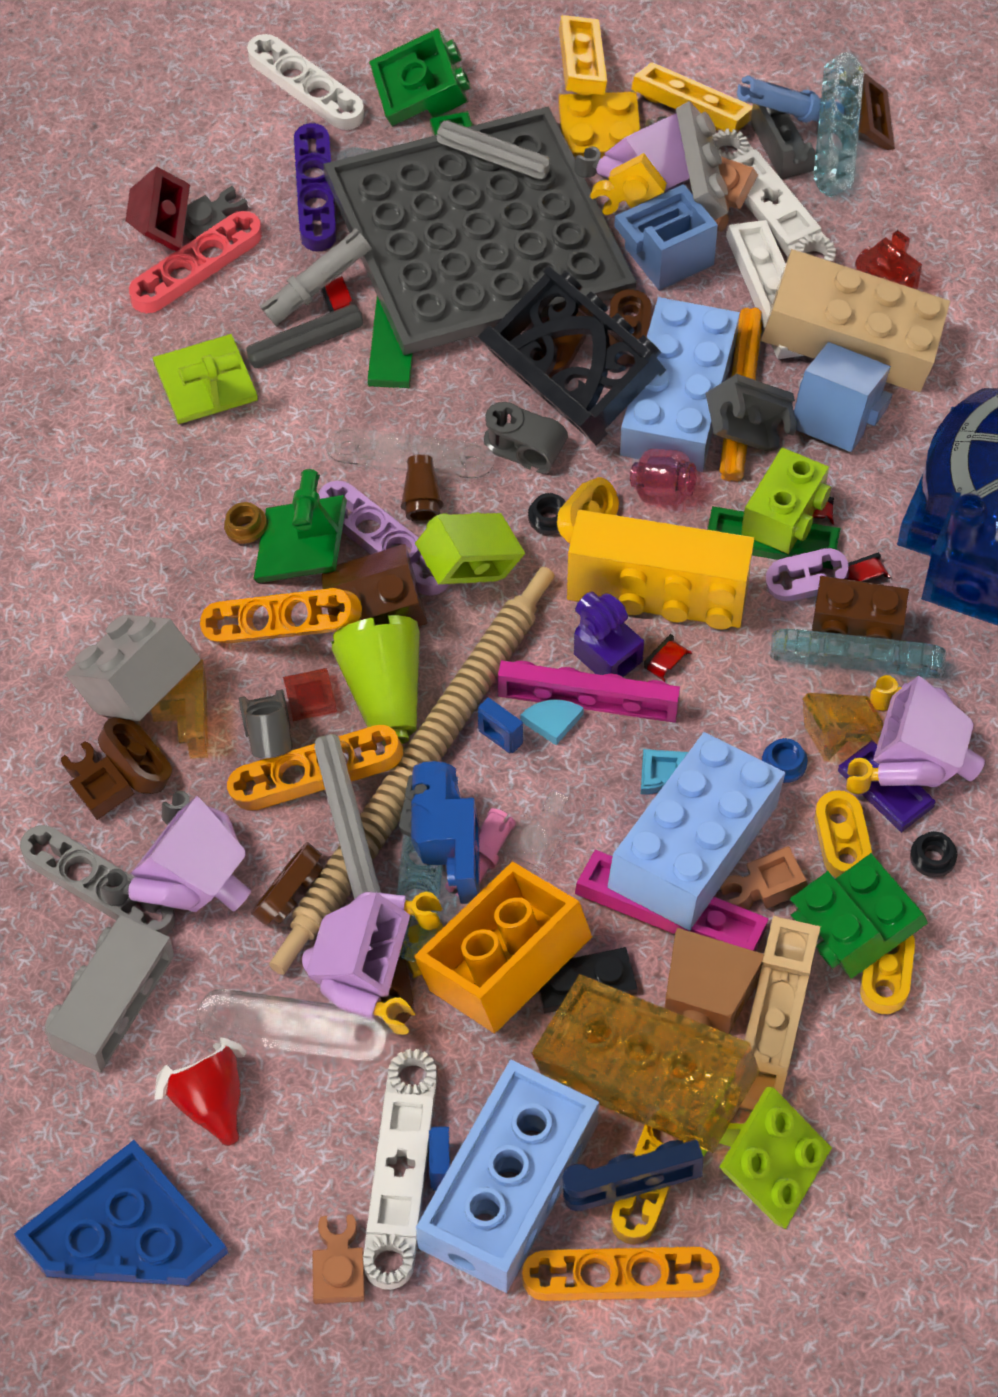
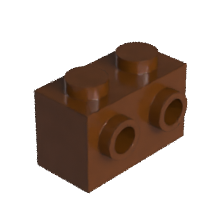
(860, 608)

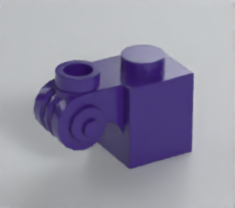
(603, 638)

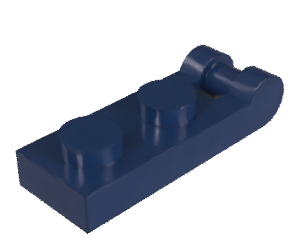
(632, 1175)

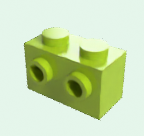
(785, 501)
(469, 548)

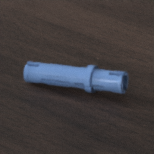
(803, 105)

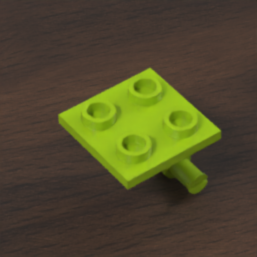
(205, 379)
(773, 1156)

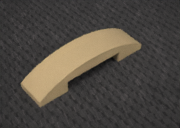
(779, 1002)

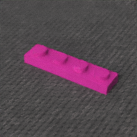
(592, 691)
(718, 921)

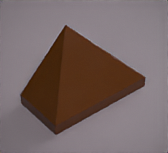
(875, 116)

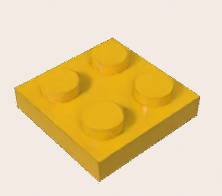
(597, 120)

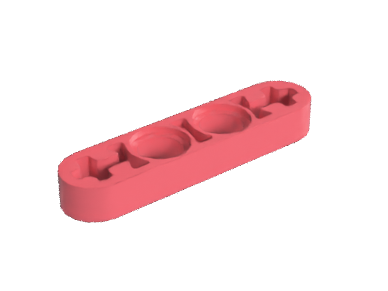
(191, 258)

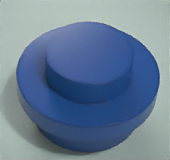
(788, 757)

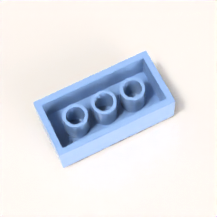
(673, 407)
(695, 830)

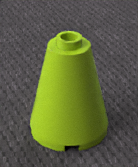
(382, 671)

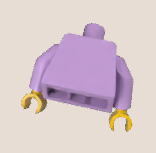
(920, 739)
(361, 949)

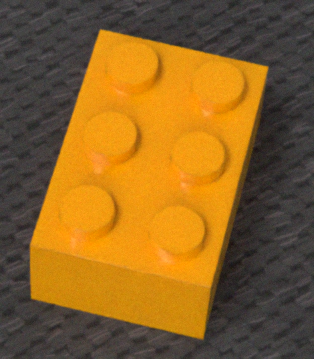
(503, 946)

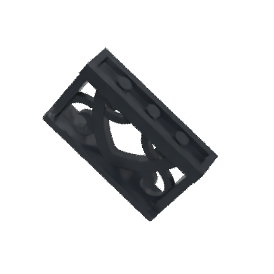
(578, 405)

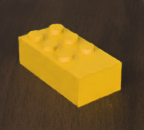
(661, 568)

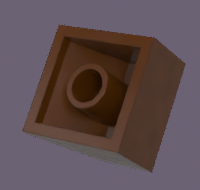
(382, 584)

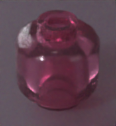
(663, 477)

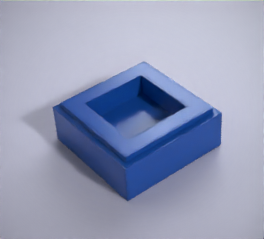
(500, 726)
(438, 1155)

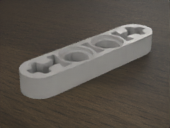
(90, 887)

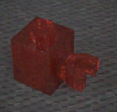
(891, 261)

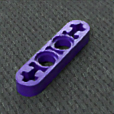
(314, 187)

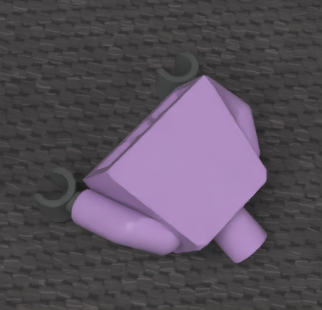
(657, 140)
(186, 863)

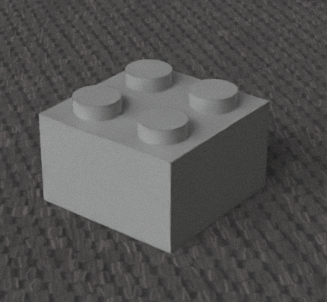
(132, 666)

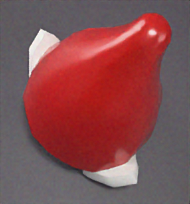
(207, 1090)

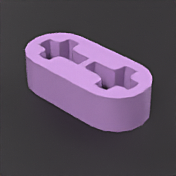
(804, 565)

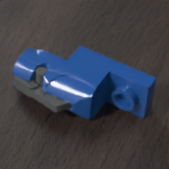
(443, 825)

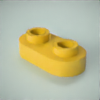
(594, 496)
(841, 838)
(889, 971)

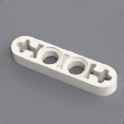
(307, 81)

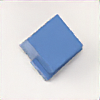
(669, 236)
(841, 396)

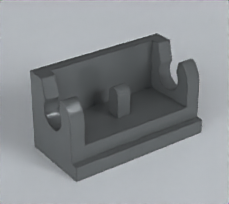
(782, 142)
(750, 412)

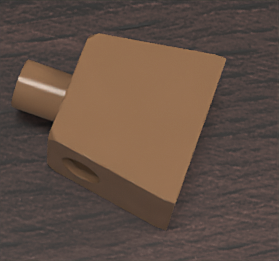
(710, 979)

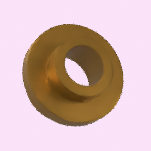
(242, 514)

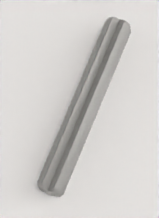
(346, 815)

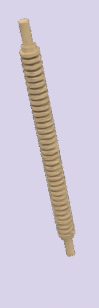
(428, 745)

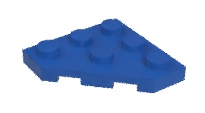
(122, 1227)

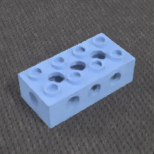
(520, 1204)

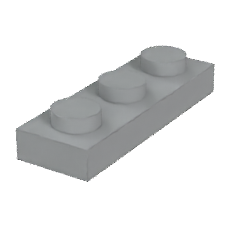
(702, 159)

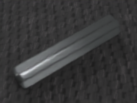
(304, 336)

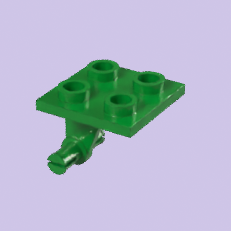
(301, 535)

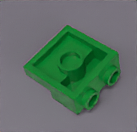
(420, 78)
(858, 915)

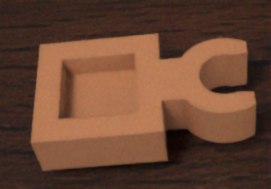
(739, 182)
(770, 878)
(338, 1269)

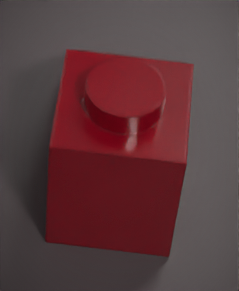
(159, 208)

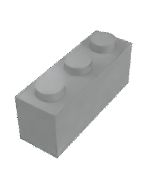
(109, 992)

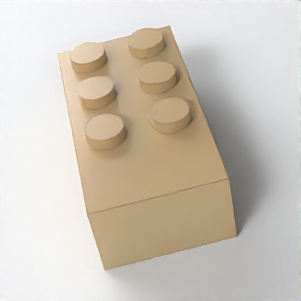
(859, 312)

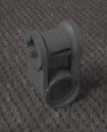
(526, 439)
(267, 725)

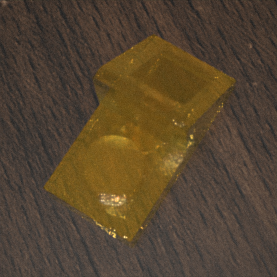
(188, 707)
(839, 719)

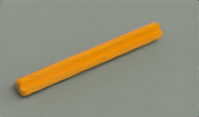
(745, 364)

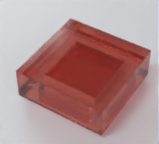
(310, 694)

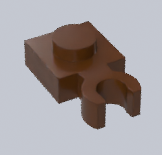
(97, 782)

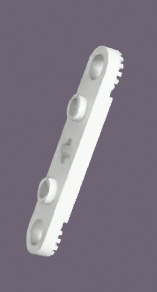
(788, 219)
(394, 1199)

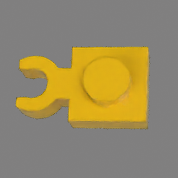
(631, 181)

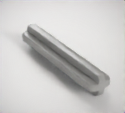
(493, 150)

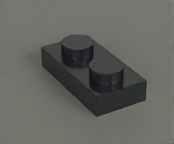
(607, 967)

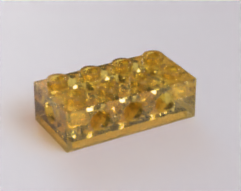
(647, 1062)

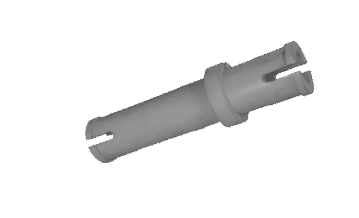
(313, 279)

